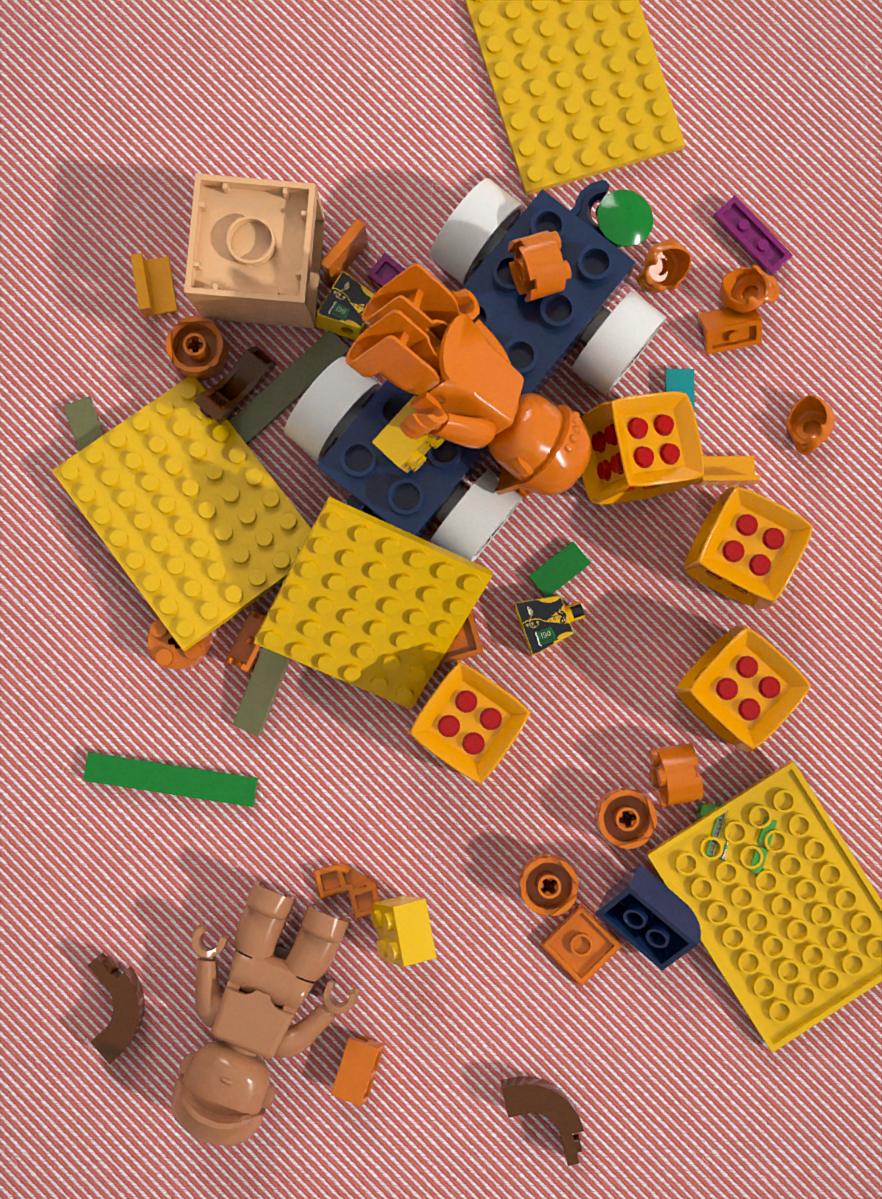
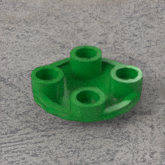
(624, 218)

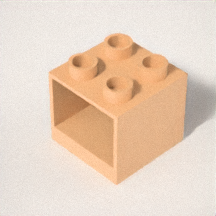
(255, 250)

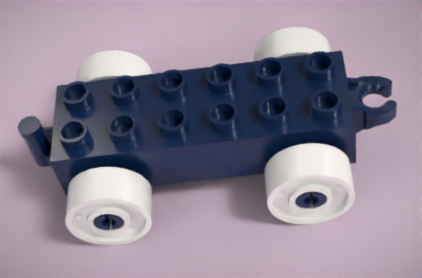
(348, 411)

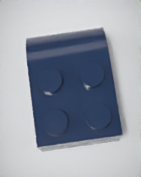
(650, 917)

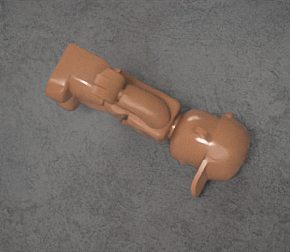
(226, 1082)

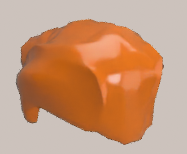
(664, 266)
(748, 289)
(810, 423)

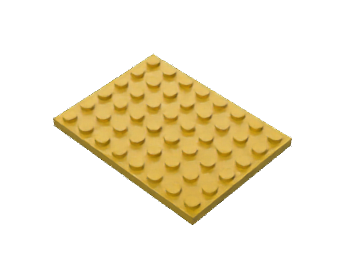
(574, 86)
(186, 512)
(797, 932)

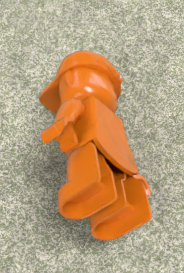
(466, 384)

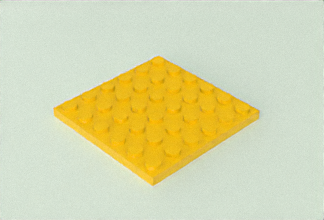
(371, 604)

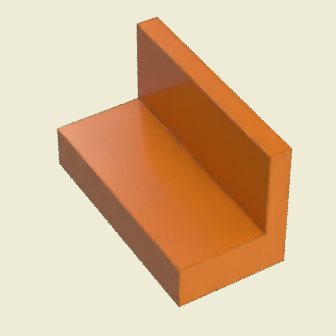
(730, 330)

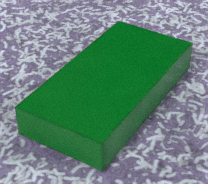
(559, 569)

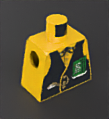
(344, 308)
(546, 621)

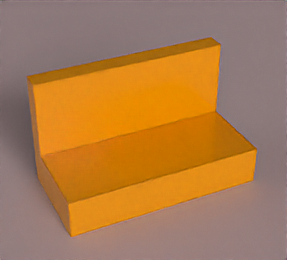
(154, 285)
(728, 471)

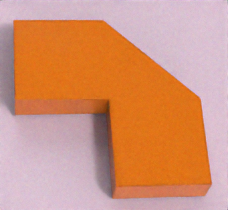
(342, 878)

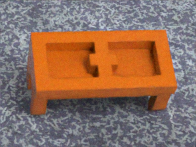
(244, 651)
(357, 1070)

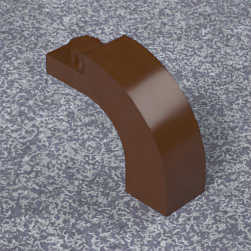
(236, 386)
(128, 1007)
(539, 1096)

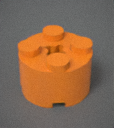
(538, 265)
(184, 339)
(171, 656)
(675, 774)
(639, 826)
(546, 901)

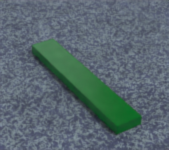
(170, 779)

